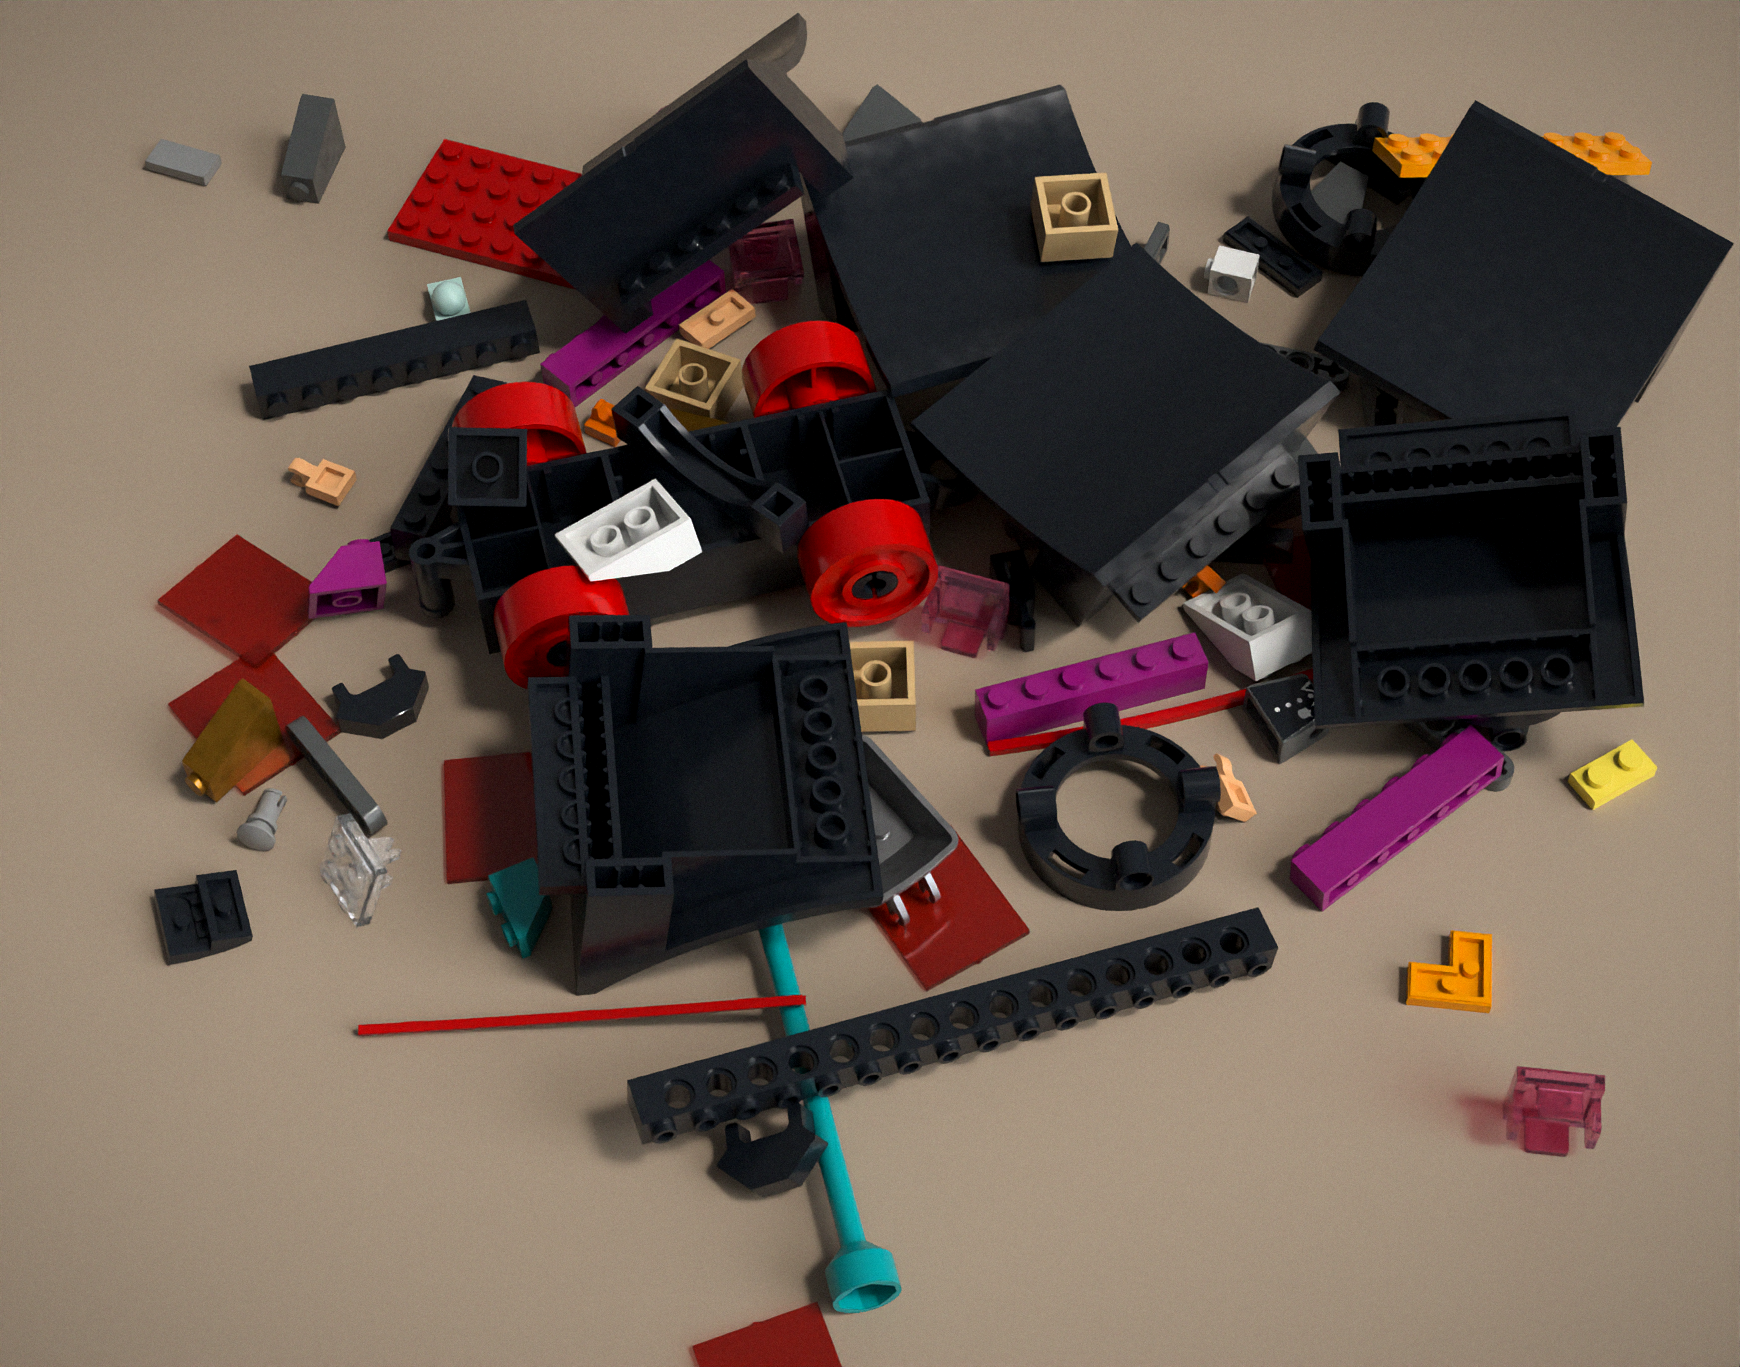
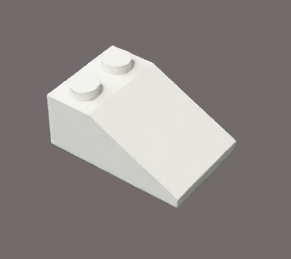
(632, 536)
(1253, 626)

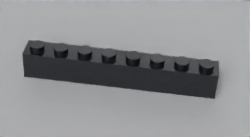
(394, 359)

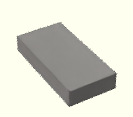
(183, 162)

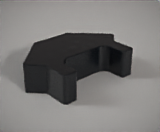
(385, 706)
(774, 1161)

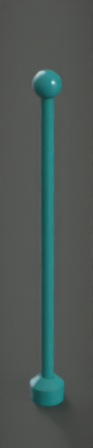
(860, 1272)

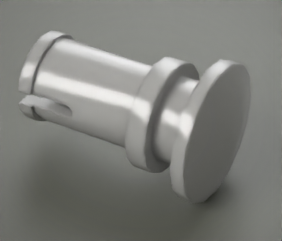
(261, 826)

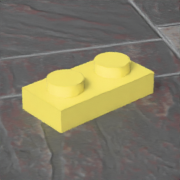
(1612, 774)

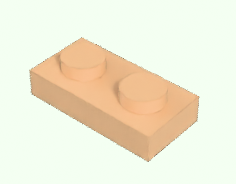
(717, 320)

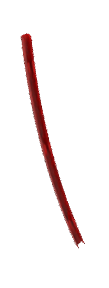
(1144, 721)
(582, 1016)

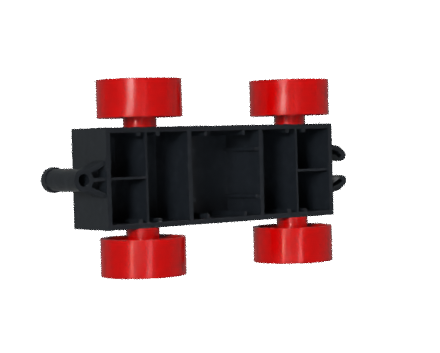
(812, 431)

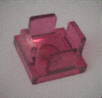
(767, 261)
(969, 608)
(1549, 1105)

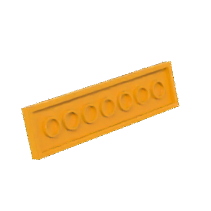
(1418, 155)

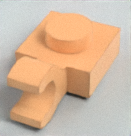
(326, 482)
(1234, 797)

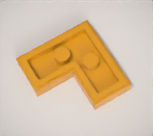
(1461, 984)

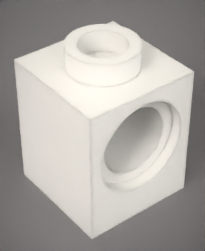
(1232, 273)

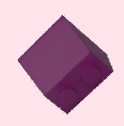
(349, 582)

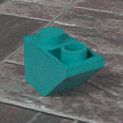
(518, 899)

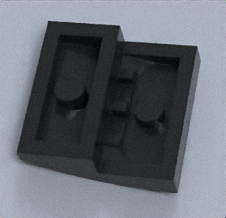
(202, 917)

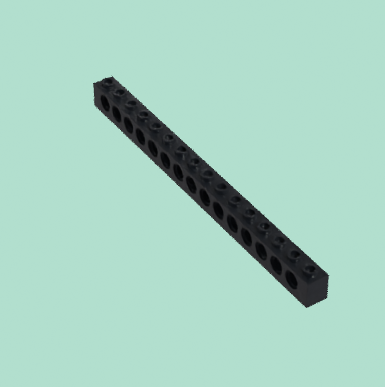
(934, 1017)

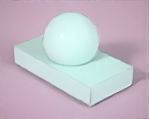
(448, 298)

